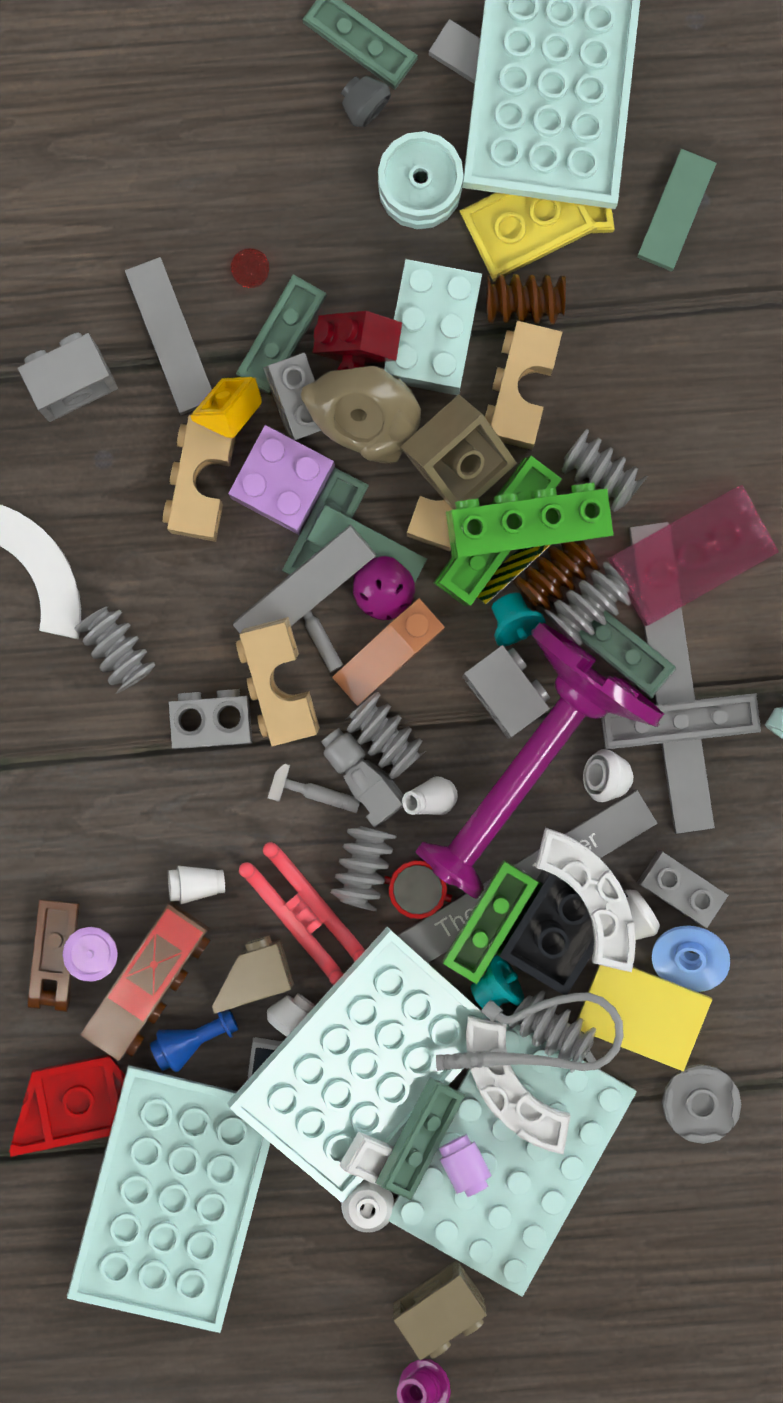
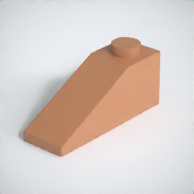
(388, 652)

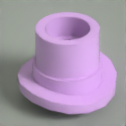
(90, 954)

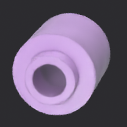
(465, 1166)

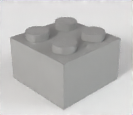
(67, 376)
(507, 691)

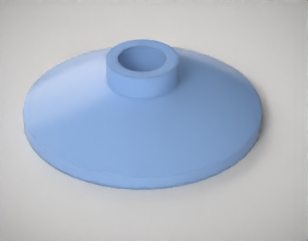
(691, 970)

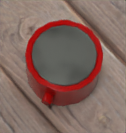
(416, 890)

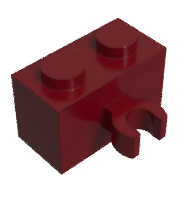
(357, 338)

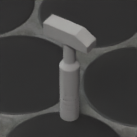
(322, 642)
(310, 791)

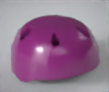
(383, 599)

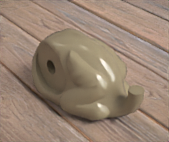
(364, 411)

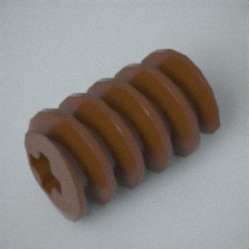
(525, 298)
(556, 573)

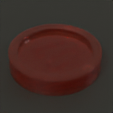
(250, 268)

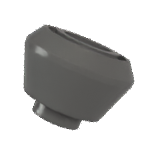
(364, 100)

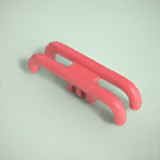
(302, 912)

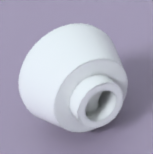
(607, 776)
(642, 915)
(288, 1013)
(372, 1197)

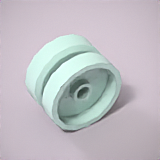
(420, 158)

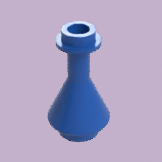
(177, 1046)

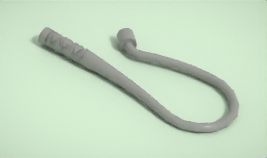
(494, 1012)

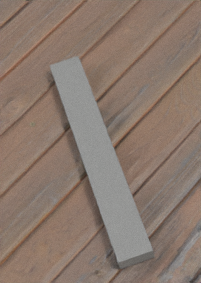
(682, 759)

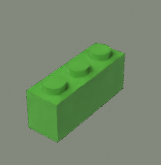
(490, 921)

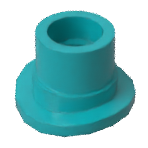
(514, 619)
(498, 985)

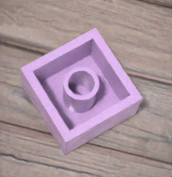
(281, 479)

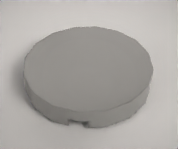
(701, 1103)

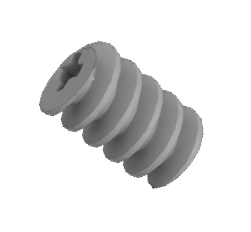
(602, 471)
(591, 604)
(115, 648)
(384, 735)
(363, 867)
(555, 1030)

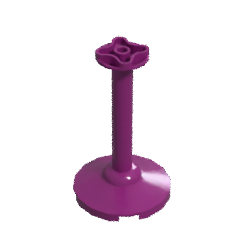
(581, 694)

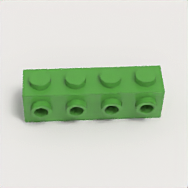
(529, 522)

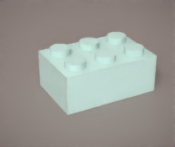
(437, 324)

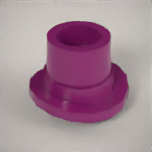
(423, 1383)

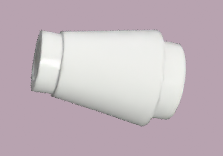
(433, 797)
(194, 883)

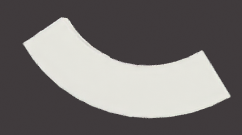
(48, 569)
(600, 892)
(508, 1097)

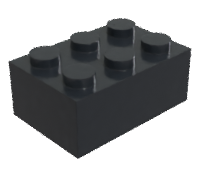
(551, 934)

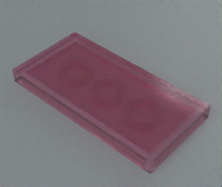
(694, 555)

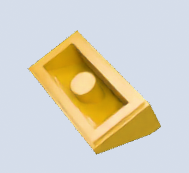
(228, 406)

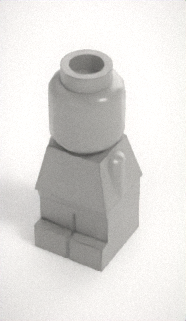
(364, 778)

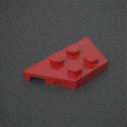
(68, 1104)

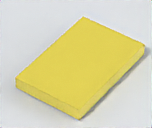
(522, 229)
(656, 1014)

